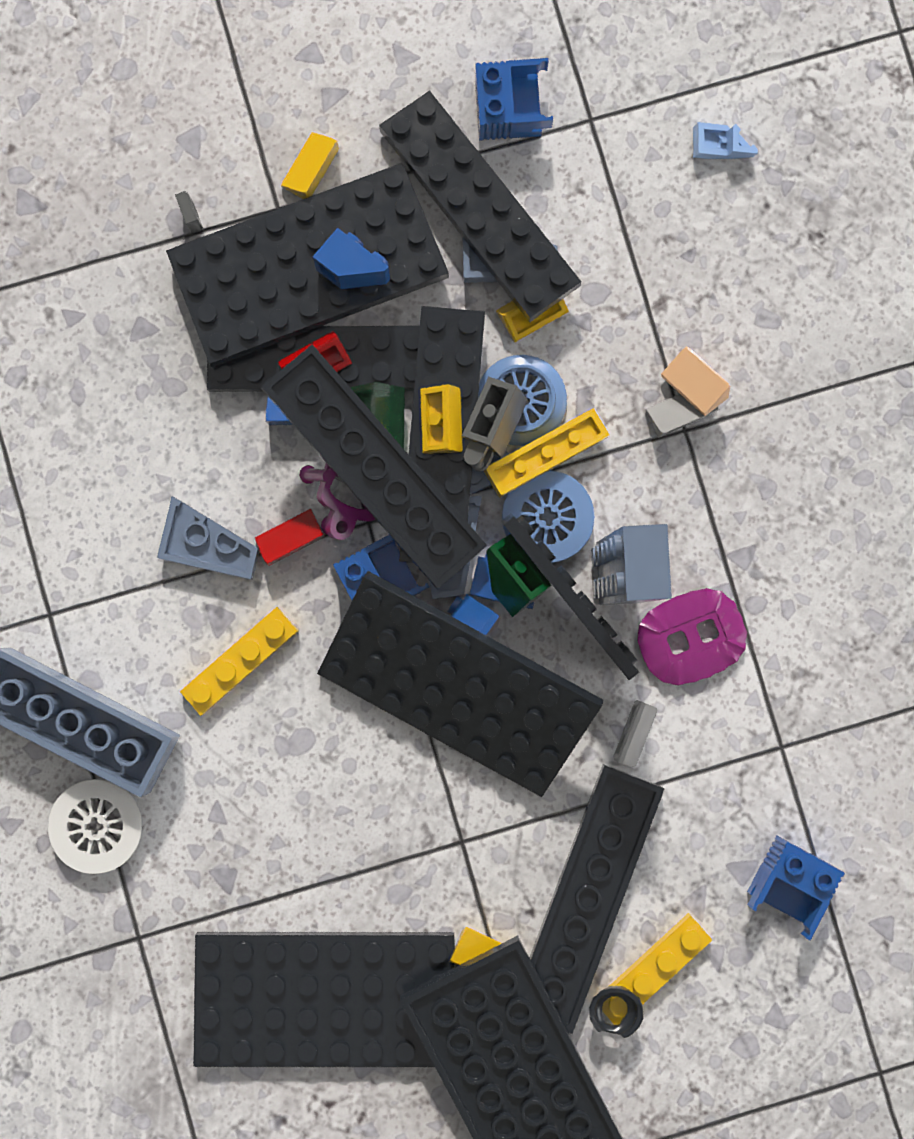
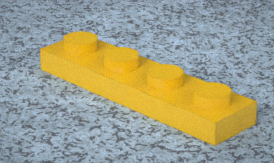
(546, 452)
(239, 661)
(658, 965)

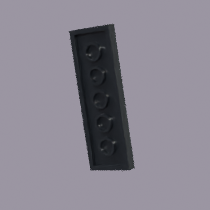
(577, 602)

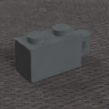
(492, 422)

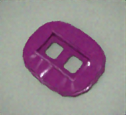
(683, 615)

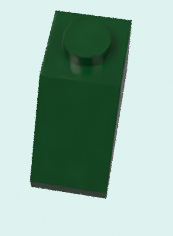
(514, 576)

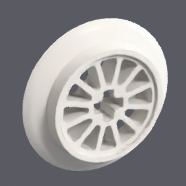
(62, 835)

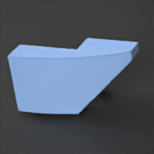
(720, 142)

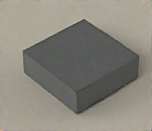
(189, 212)

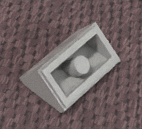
(673, 415)
(635, 733)

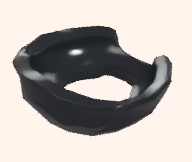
(629, 1023)

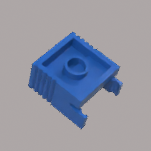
(510, 99)
(382, 560)
(795, 884)

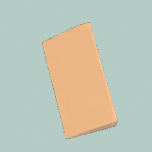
(696, 381)

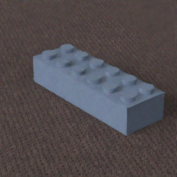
(632, 565)
(82, 724)

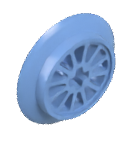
(554, 389)
(569, 489)

